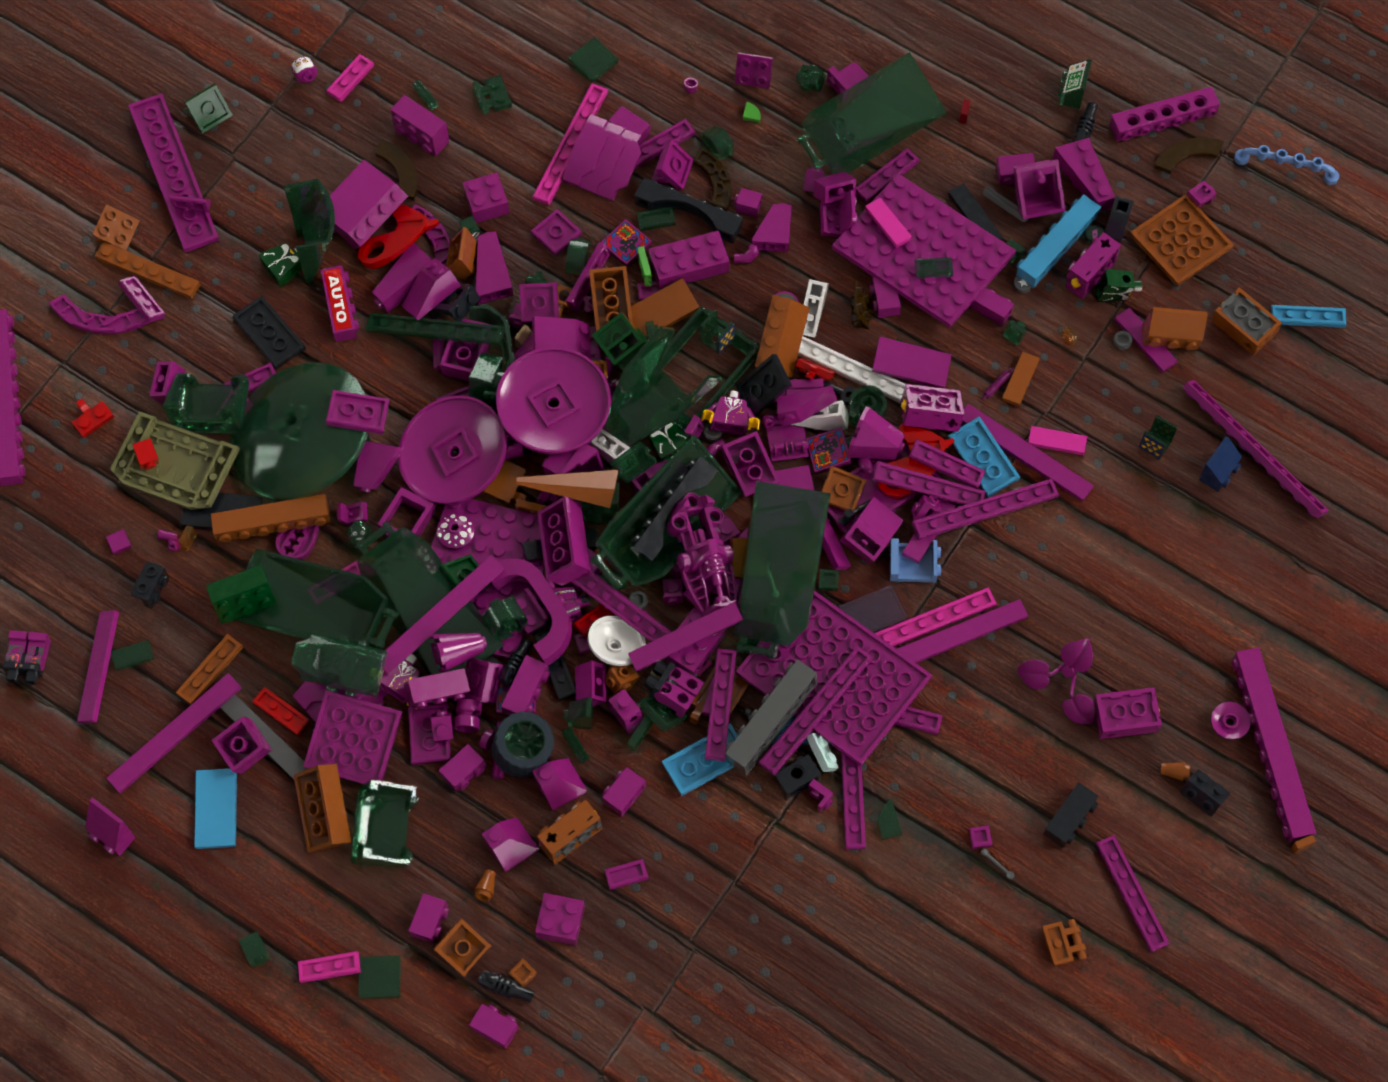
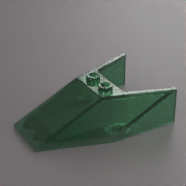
(647, 396)

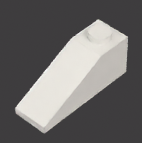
(814, 299)
(829, 418)
(608, 446)

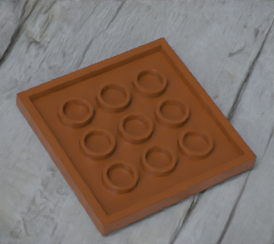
(1181, 240)

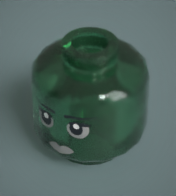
(357, 532)

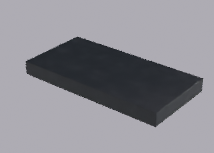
(269, 332)
(224, 502)

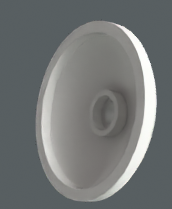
(615, 633)

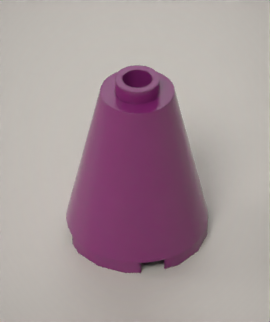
(456, 648)

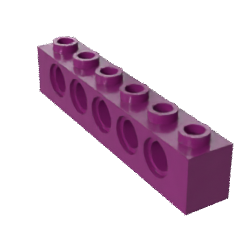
(1155, 112)

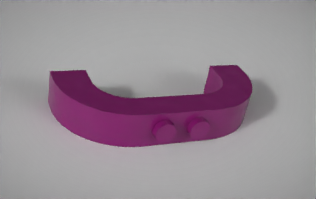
(559, 637)

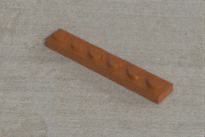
(147, 270)

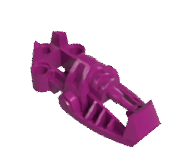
(704, 553)

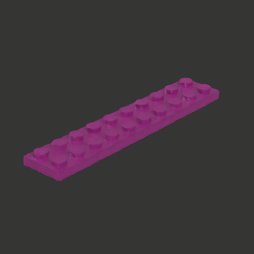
(172, 170)

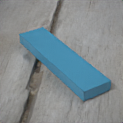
(1310, 316)

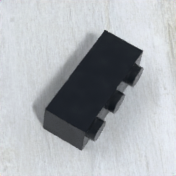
(1071, 815)

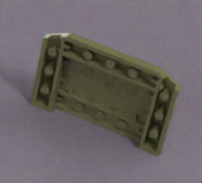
(188, 467)

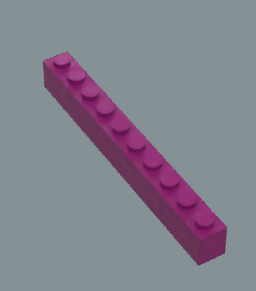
(10, 437)
(1273, 745)

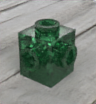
(810, 78)

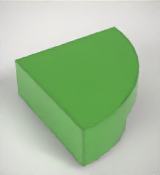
(751, 113)

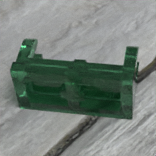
(633, 462)

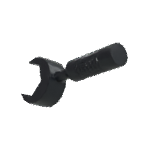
(850, 515)

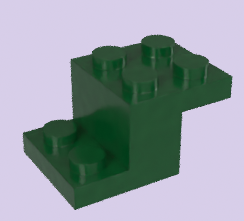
(620, 340)

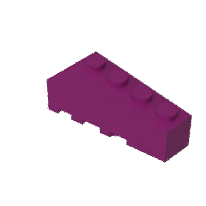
(1085, 171)

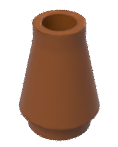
(1176, 770)
(485, 888)

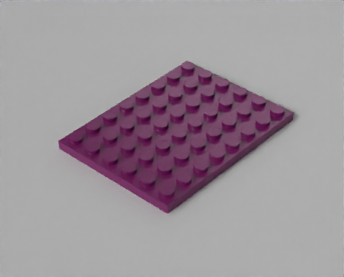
(935, 233)
(499, 534)
(871, 702)

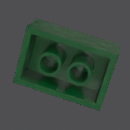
(241, 594)

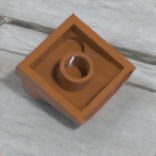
(461, 947)

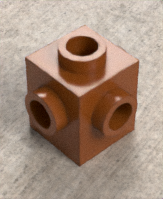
(621, 678)

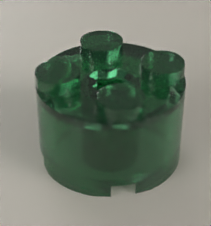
(866, 396)
(504, 618)

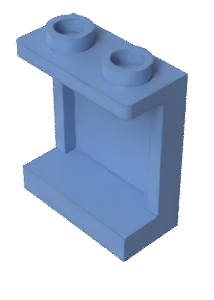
(908, 571)

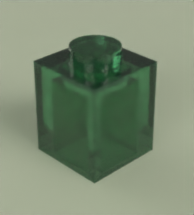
(254, 949)

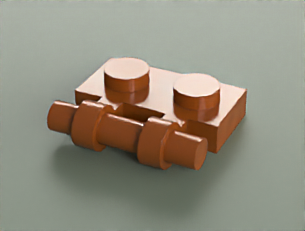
(1058, 944)

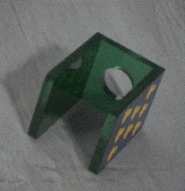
(710, 328)
(1159, 437)

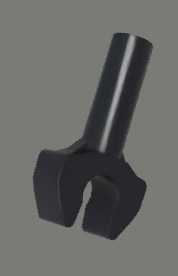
(841, 392)

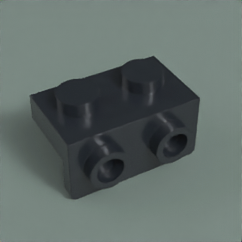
(150, 583)
(1204, 792)

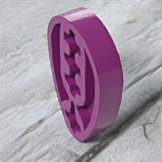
(304, 546)

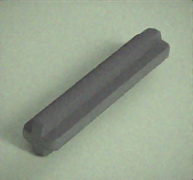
(1003, 202)

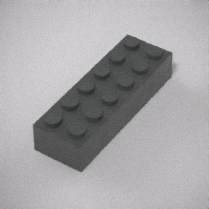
(771, 717)

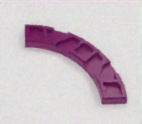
(437, 237)

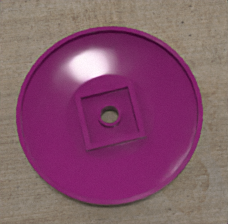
(557, 376)
(432, 437)

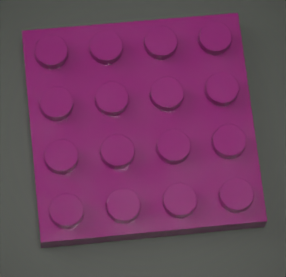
(354, 737)

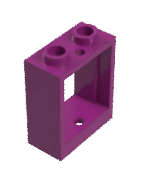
(414, 501)

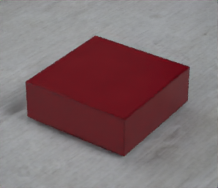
(964, 112)

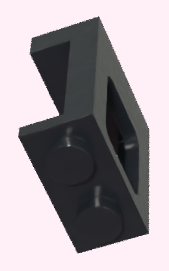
(459, 307)

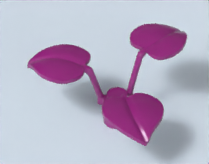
(1076, 657)

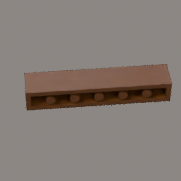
(270, 518)

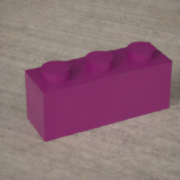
(525, 686)
(436, 688)

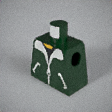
(281, 263)
(1116, 285)
(667, 441)

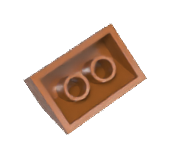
(1174, 328)

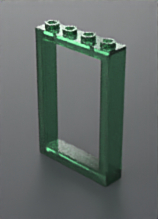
(741, 342)

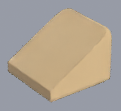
(522, 335)

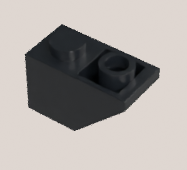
(1119, 218)

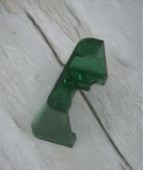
(207, 406)
(382, 824)

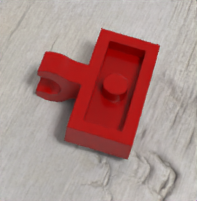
(812, 369)
(91, 418)

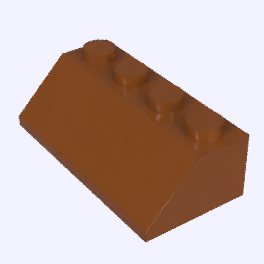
(783, 332)
(322, 807)

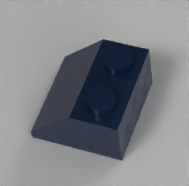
(1221, 465)

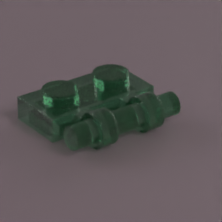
(497, 92)

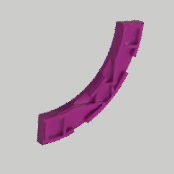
(95, 322)

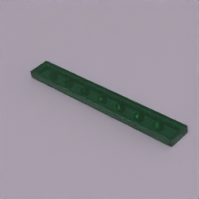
(435, 329)

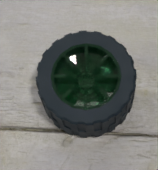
(522, 744)

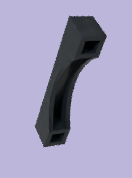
(656, 196)
(650, 539)

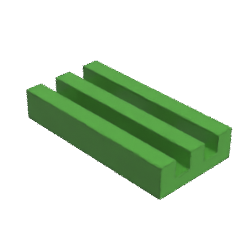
(644, 266)

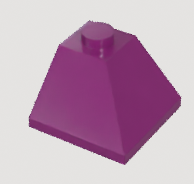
(559, 782)
(509, 843)

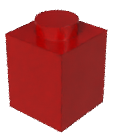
(146, 454)

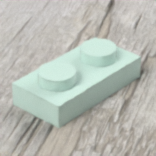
(822, 753)

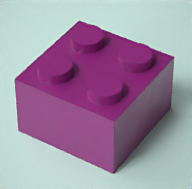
(486, 197)
(242, 745)
(560, 919)

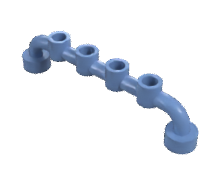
(1330, 177)

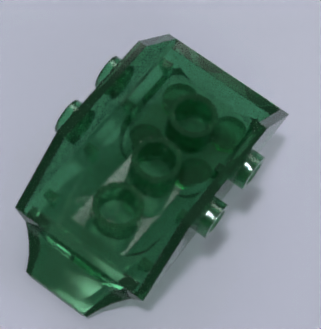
(340, 664)

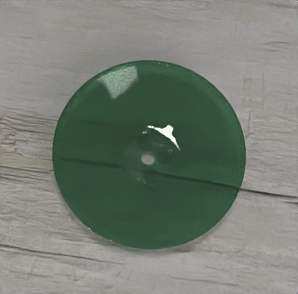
(301, 457)

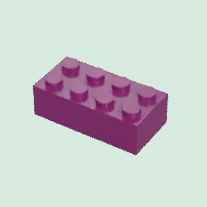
(689, 259)
(563, 541)

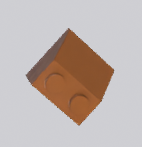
(462, 254)

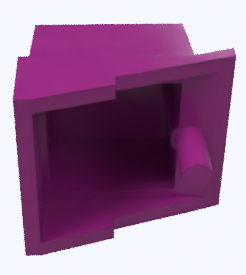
(1038, 189)
(581, 460)

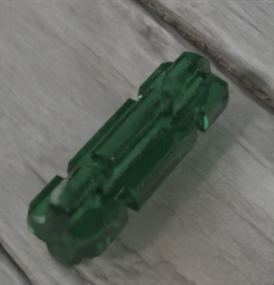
(425, 94)
(575, 745)

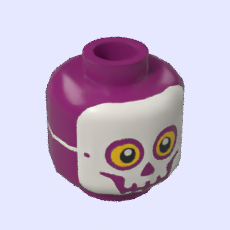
(304, 70)

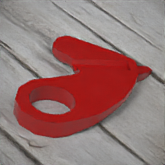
(409, 229)
(911, 435)

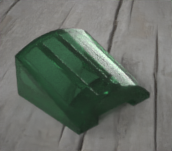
(313, 220)

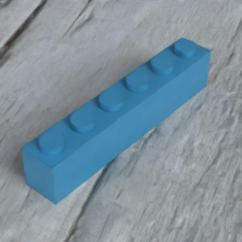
(1058, 240)

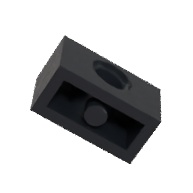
(792, 786)

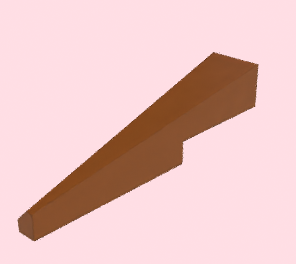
(589, 487)

